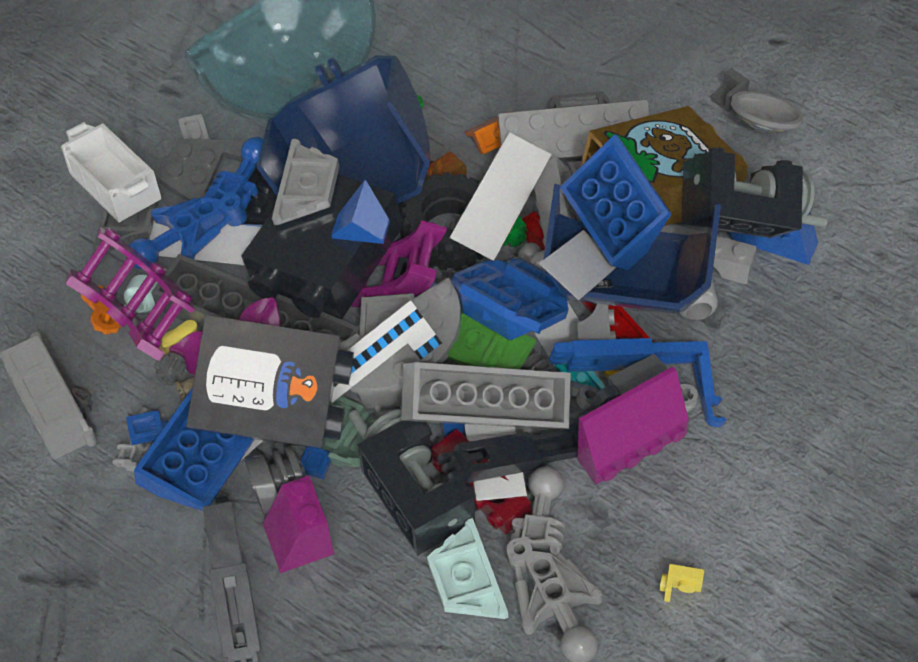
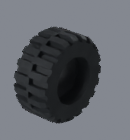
(442, 196)

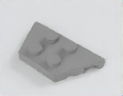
(305, 183)

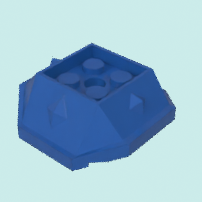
(510, 297)

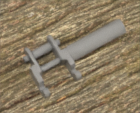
(129, 448)

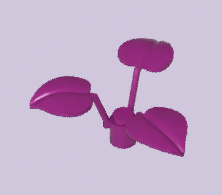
(262, 311)

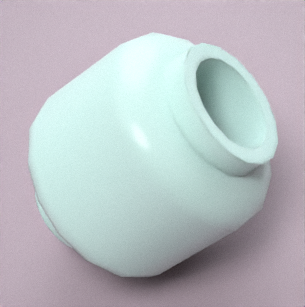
(148, 302)

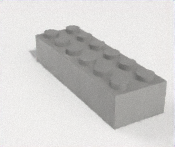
(566, 129)
(485, 396)

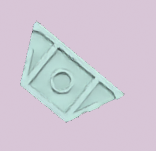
(465, 576)

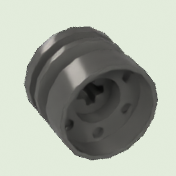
(269, 478)

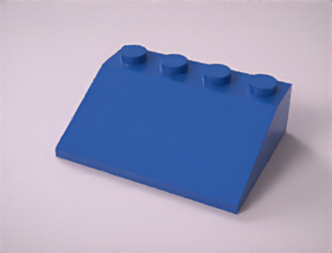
(617, 204)
(189, 463)

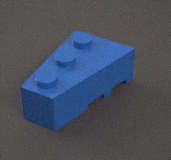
(794, 245)

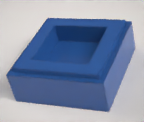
(316, 462)

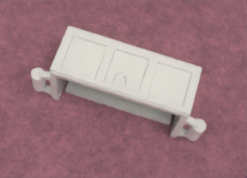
(110, 170)

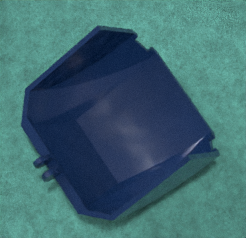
(362, 119)
(663, 280)

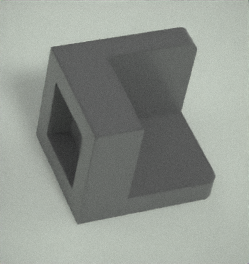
(733, 83)

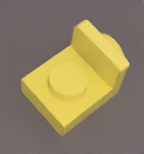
(683, 578)

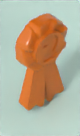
(100, 319)

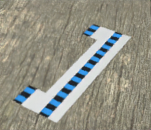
(401, 328)

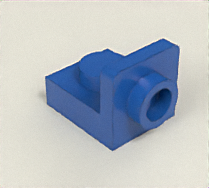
(145, 427)

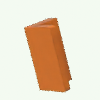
(486, 135)

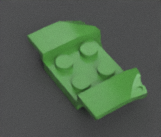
(486, 348)

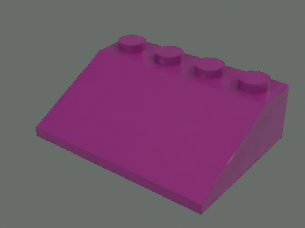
(632, 427)

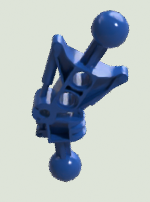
(201, 219)

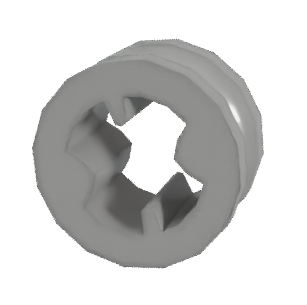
(692, 392)

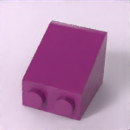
(297, 526)

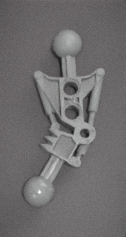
(541, 549)

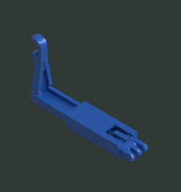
(622, 353)

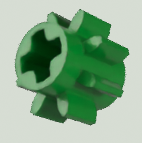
(517, 233)

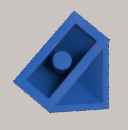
(362, 218)

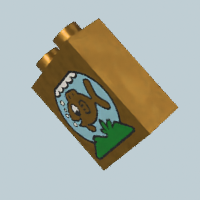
(661, 145)

